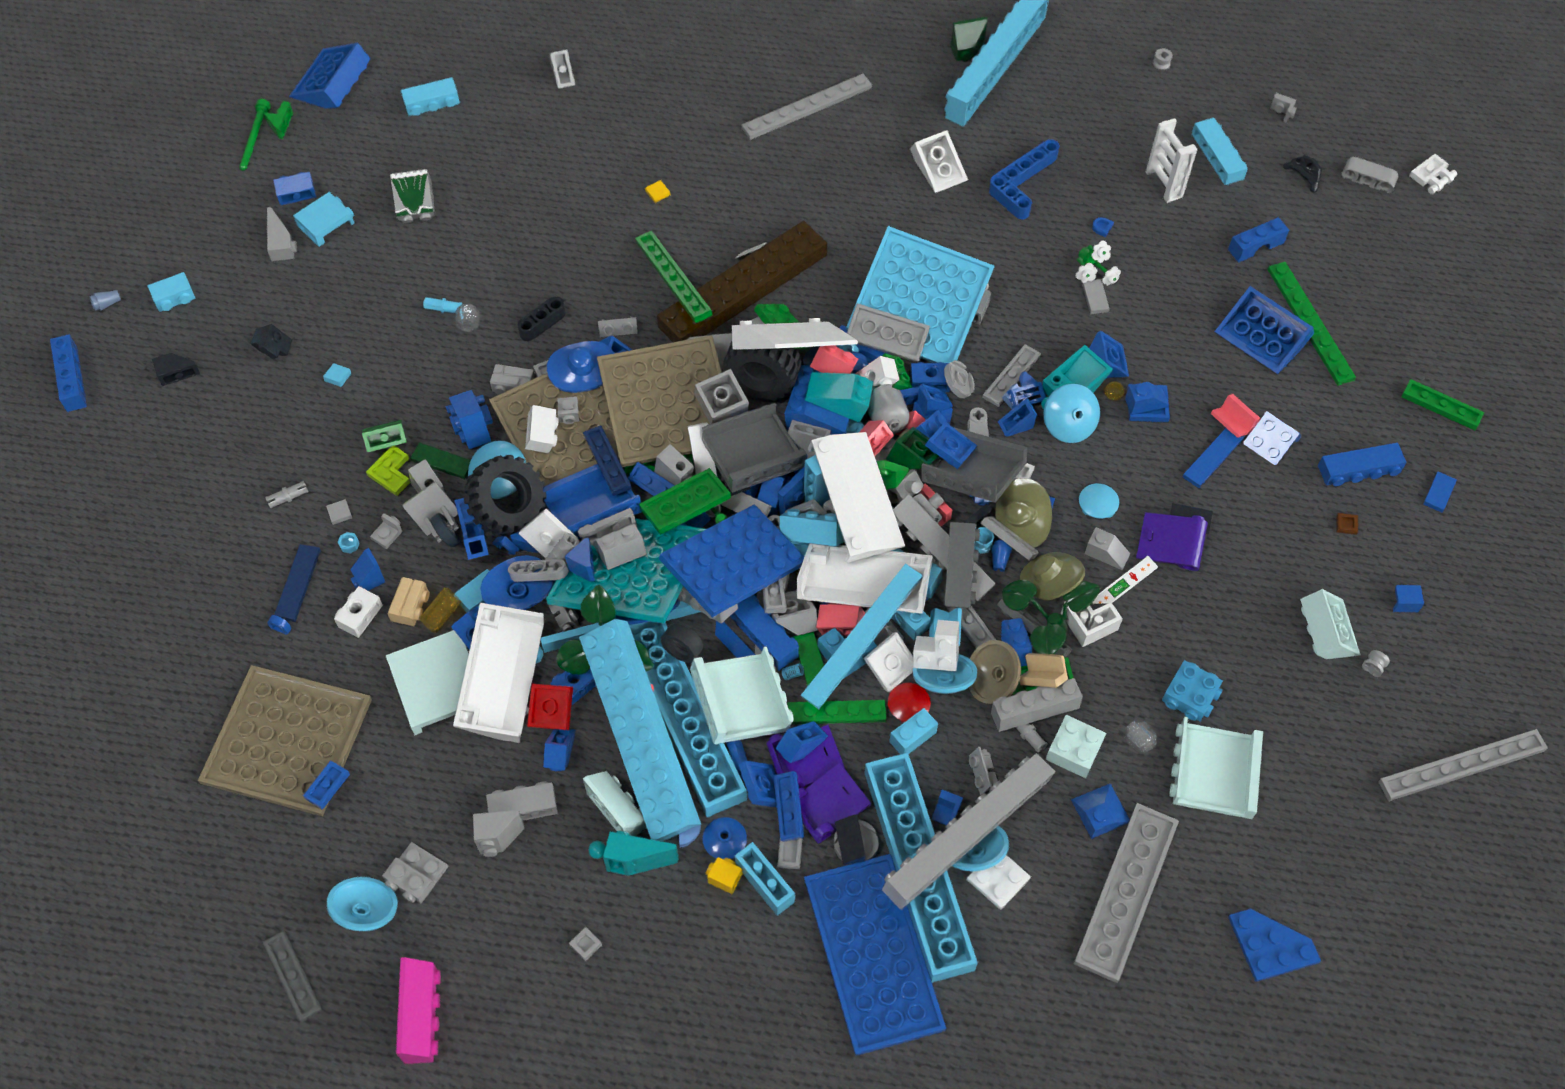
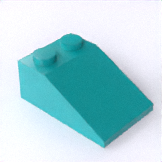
(840, 393)

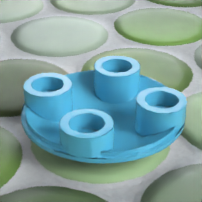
(1099, 501)

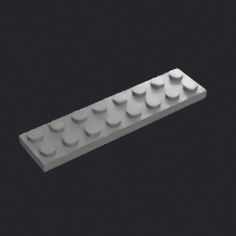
(1126, 893)

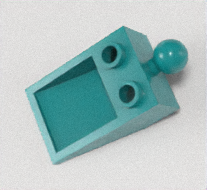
(1081, 368)
(633, 854)

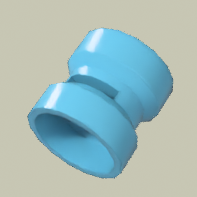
(985, 541)

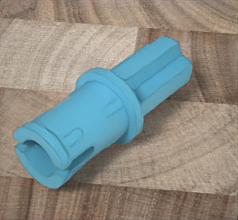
(441, 305)

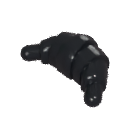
(1308, 168)

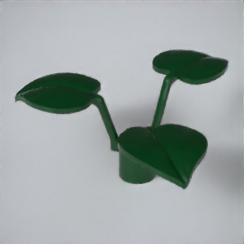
(595, 608)
(1050, 638)

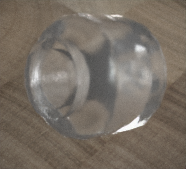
(467, 317)
(1140, 736)

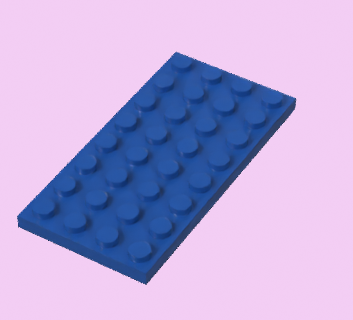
(873, 957)

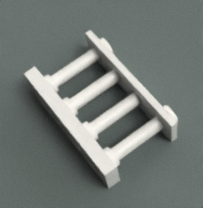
(1182, 160)

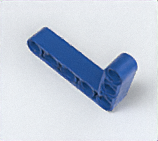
(1005, 182)

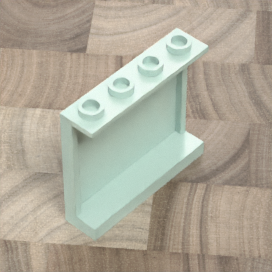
(430, 678)
(741, 697)
(1217, 770)

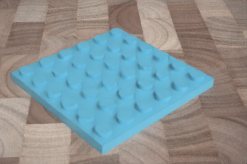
(928, 287)

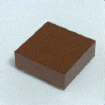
(1347, 523)

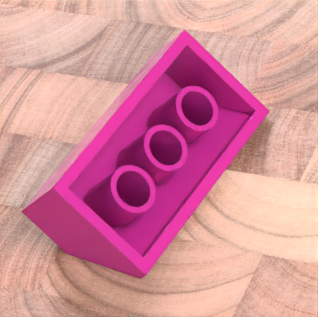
(417, 1011)

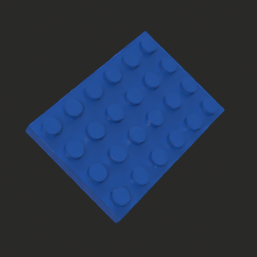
(732, 560)

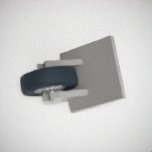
(434, 514)

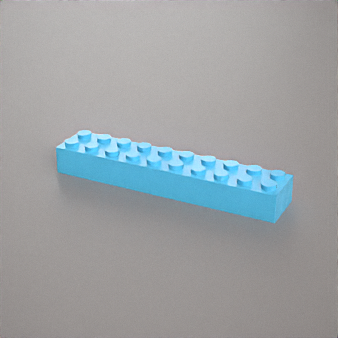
(993, 59)
(639, 730)
(704, 762)
(905, 829)

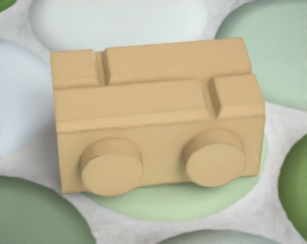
(408, 601)

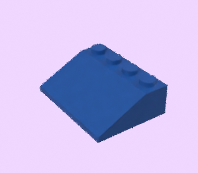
(332, 75)
(1269, 321)
(809, 413)

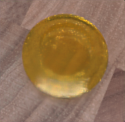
(1114, 390)

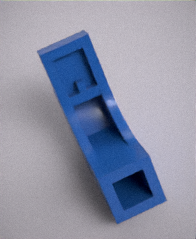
(473, 535)

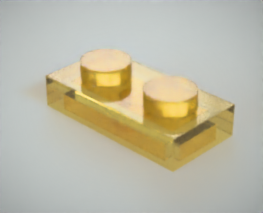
(440, 610)

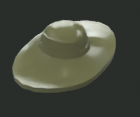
(1026, 510)
(1054, 574)

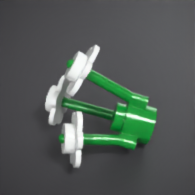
(1090, 256)

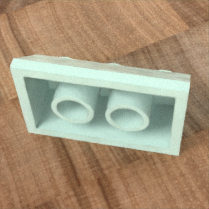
(1329, 625)
(614, 803)

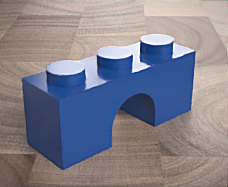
(1247, 243)

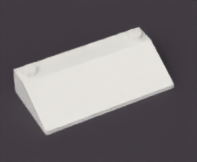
(788, 335)
(857, 494)
(860, 582)
(499, 672)

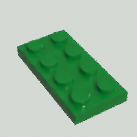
(685, 501)

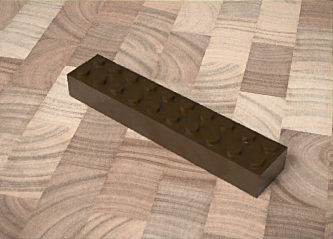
(747, 282)

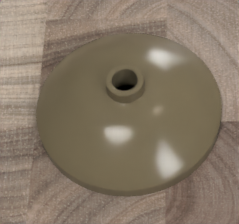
(991, 661)

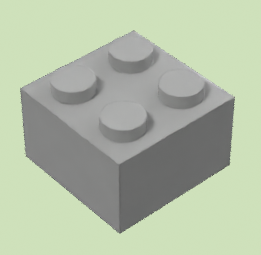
(721, 397)

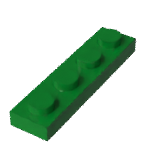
(1442, 404)

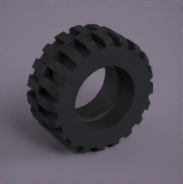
(761, 381)
(481, 503)

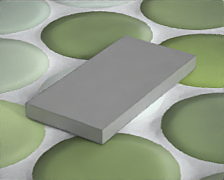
(888, 333)

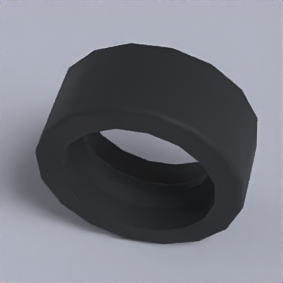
(681, 642)

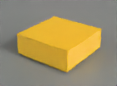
(657, 191)

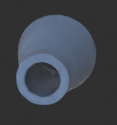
(104, 299)

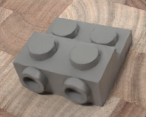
(414, 873)

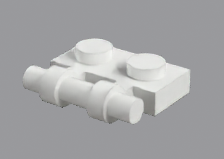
(1428, 172)

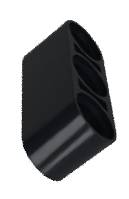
(541, 318)

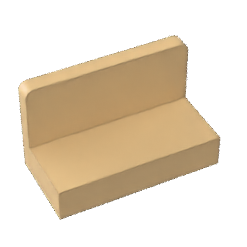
(1044, 670)

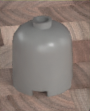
(888, 405)

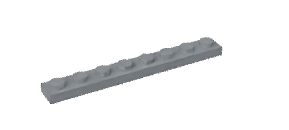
(806, 106)
(1462, 765)

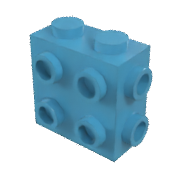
(1193, 691)

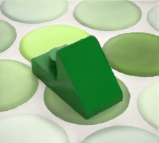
(280, 121)
(892, 473)

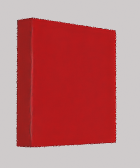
(550, 706)

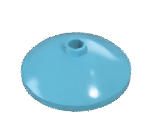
(1061, 411)
(500, 487)
(947, 681)
(986, 853)
(362, 904)

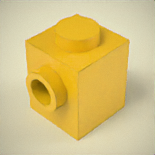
(724, 874)

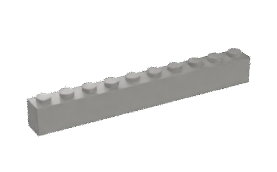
(967, 831)

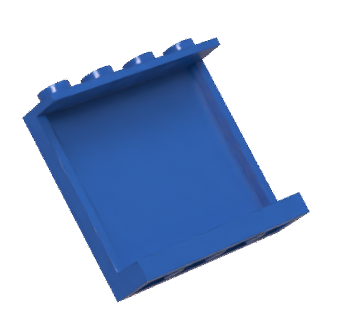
(586, 499)

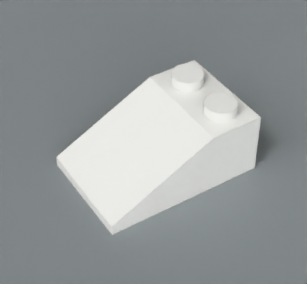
(939, 161)

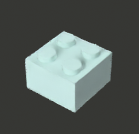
(1075, 746)

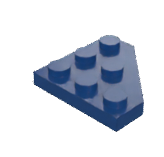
(1270, 946)

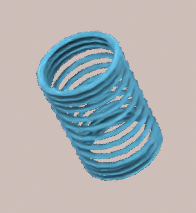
(797, 670)

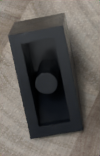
(174, 368)

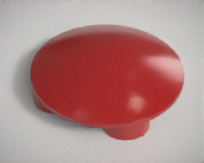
(908, 700)

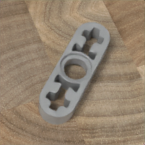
(551, 570)

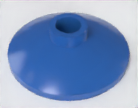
(724, 847)

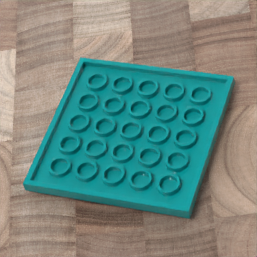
(637, 588)

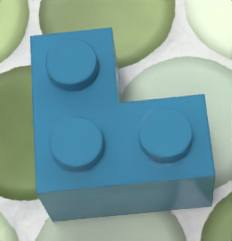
(831, 642)

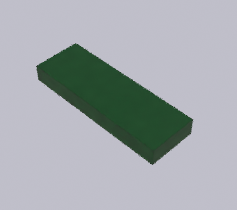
(441, 460)

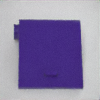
(1174, 539)
(810, 767)
(828, 802)

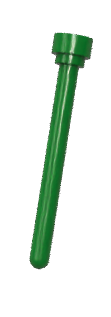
(262, 106)

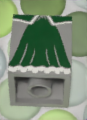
(413, 195)

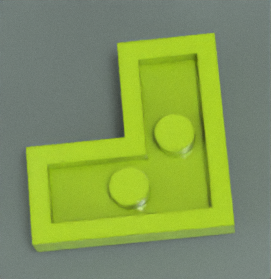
(386, 471)

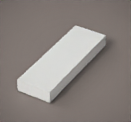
(701, 456)

